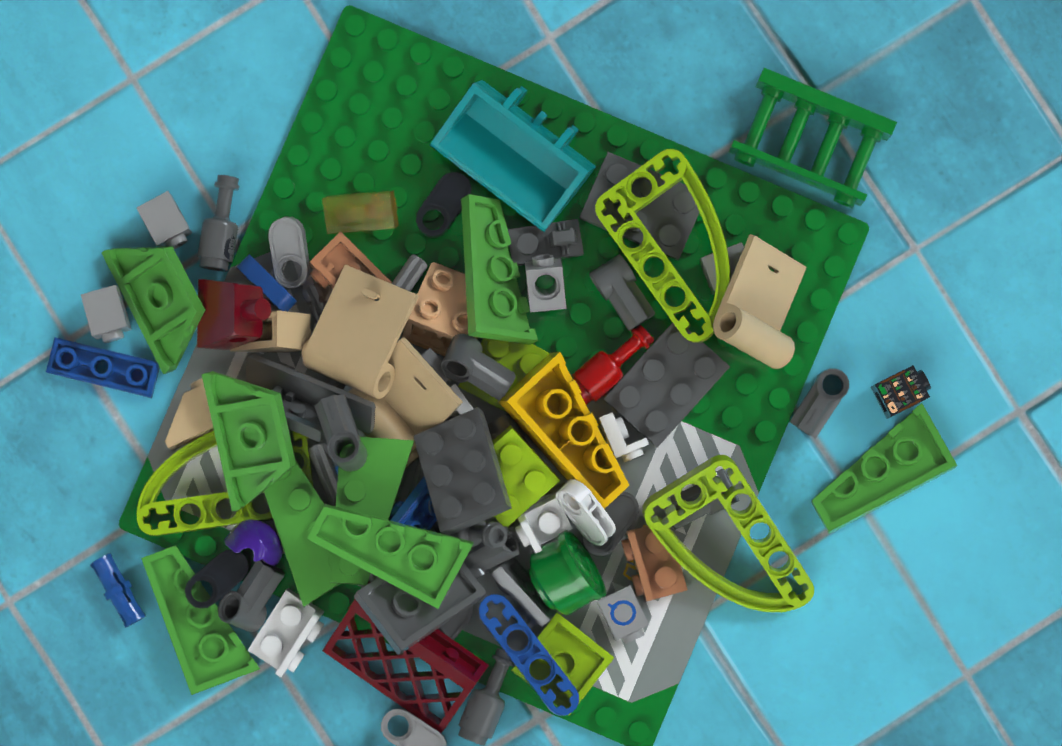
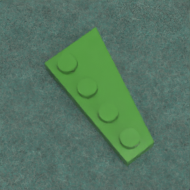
(491, 276)
(895, 466)
(369, 492)
(294, 511)
(400, 554)
(203, 643)

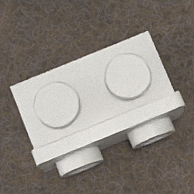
(286, 633)

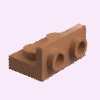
(332, 258)
(656, 568)

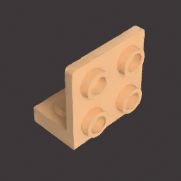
(438, 310)

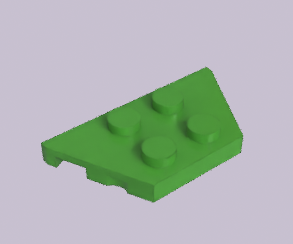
(158, 298)
(249, 436)

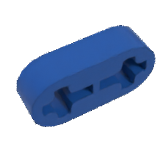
(271, 288)

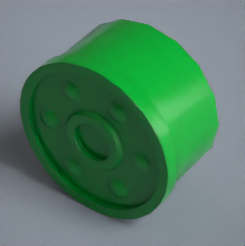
(566, 574)

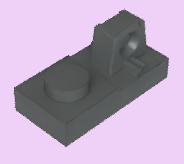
(560, 240)
(516, 582)

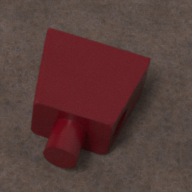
(231, 314)

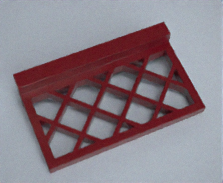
(437, 649)

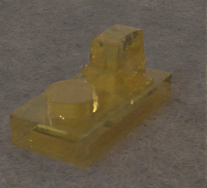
(360, 212)

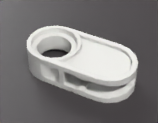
(585, 512)

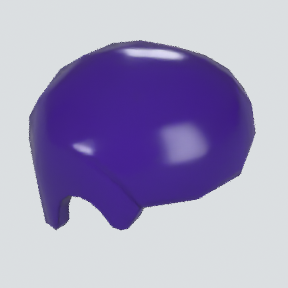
(259, 538)

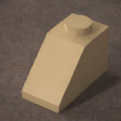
(281, 333)
(191, 418)

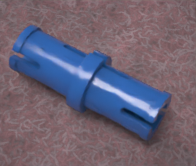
(117, 590)

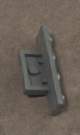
(301, 394)

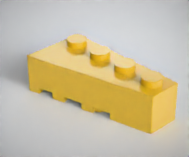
(559, 423)

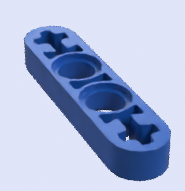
(532, 652)

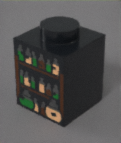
(901, 391)

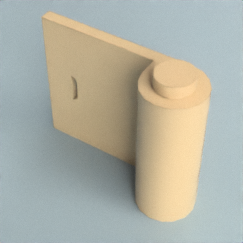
(759, 303)
(359, 333)
(414, 402)

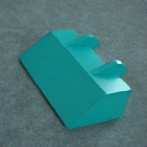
(513, 153)

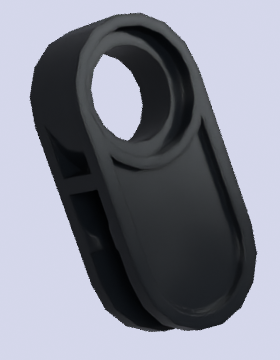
(445, 199)
(222, 574)

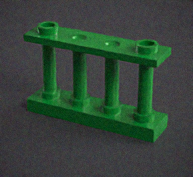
(807, 102)

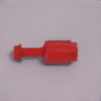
(604, 369)

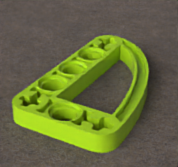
(649, 248)
(206, 503)
(744, 520)

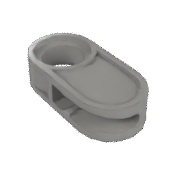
(288, 243)
(418, 733)

